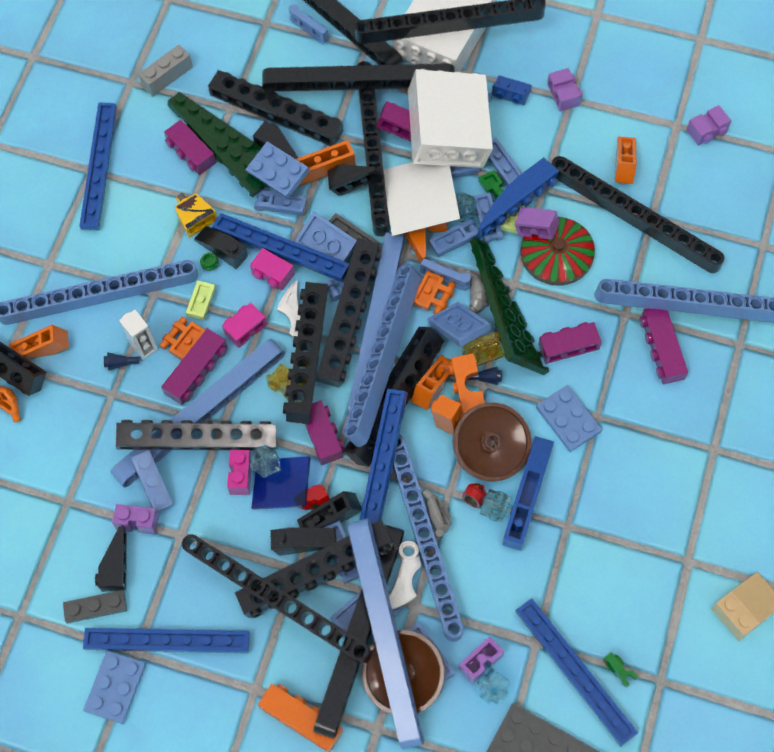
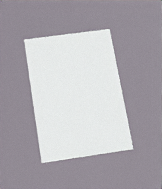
(419, 196)

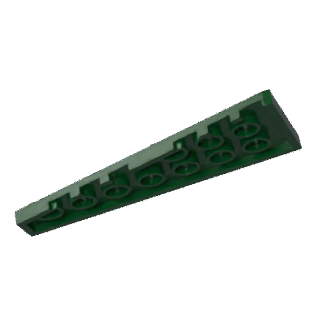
(223, 140)
(508, 318)

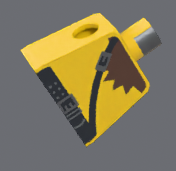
(194, 213)

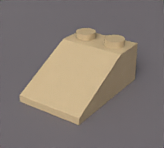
(746, 606)

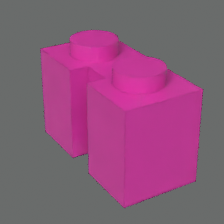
(272, 268)
(244, 324)
(240, 474)

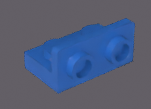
(511, 90)

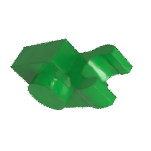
(491, 183)
(616, 666)

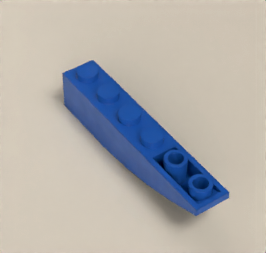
(519, 193)
(527, 493)

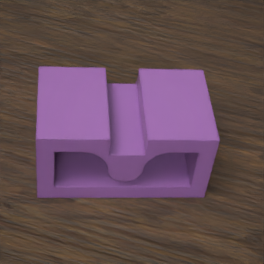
(563, 89)
(707, 126)
(537, 222)
(133, 516)
(474, 665)

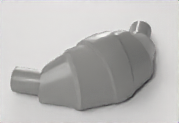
(477, 293)
(437, 512)

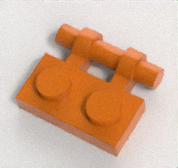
(428, 290)
(185, 341)

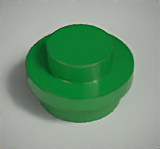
(209, 261)

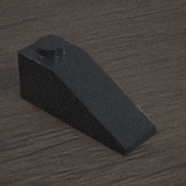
(273, 135)
(350, 177)
(222, 246)
(336, 509)
(301, 540)
(112, 568)

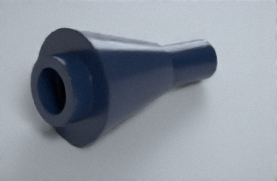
(116, 361)
(489, 375)

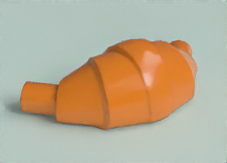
(9, 403)

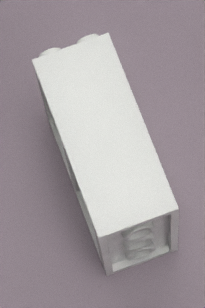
(440, 48)
(449, 119)

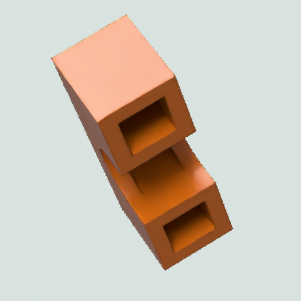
(464, 368)

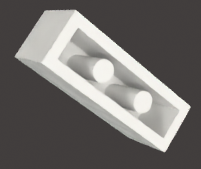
(138, 334)

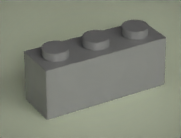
(165, 70)

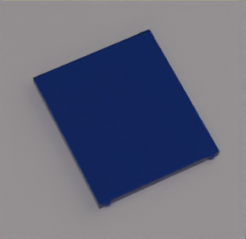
(283, 488)

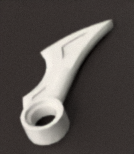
(289, 306)
(403, 590)

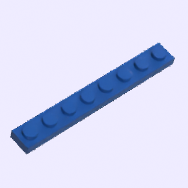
(98, 166)
(282, 247)
(383, 455)
(166, 640)
(576, 672)

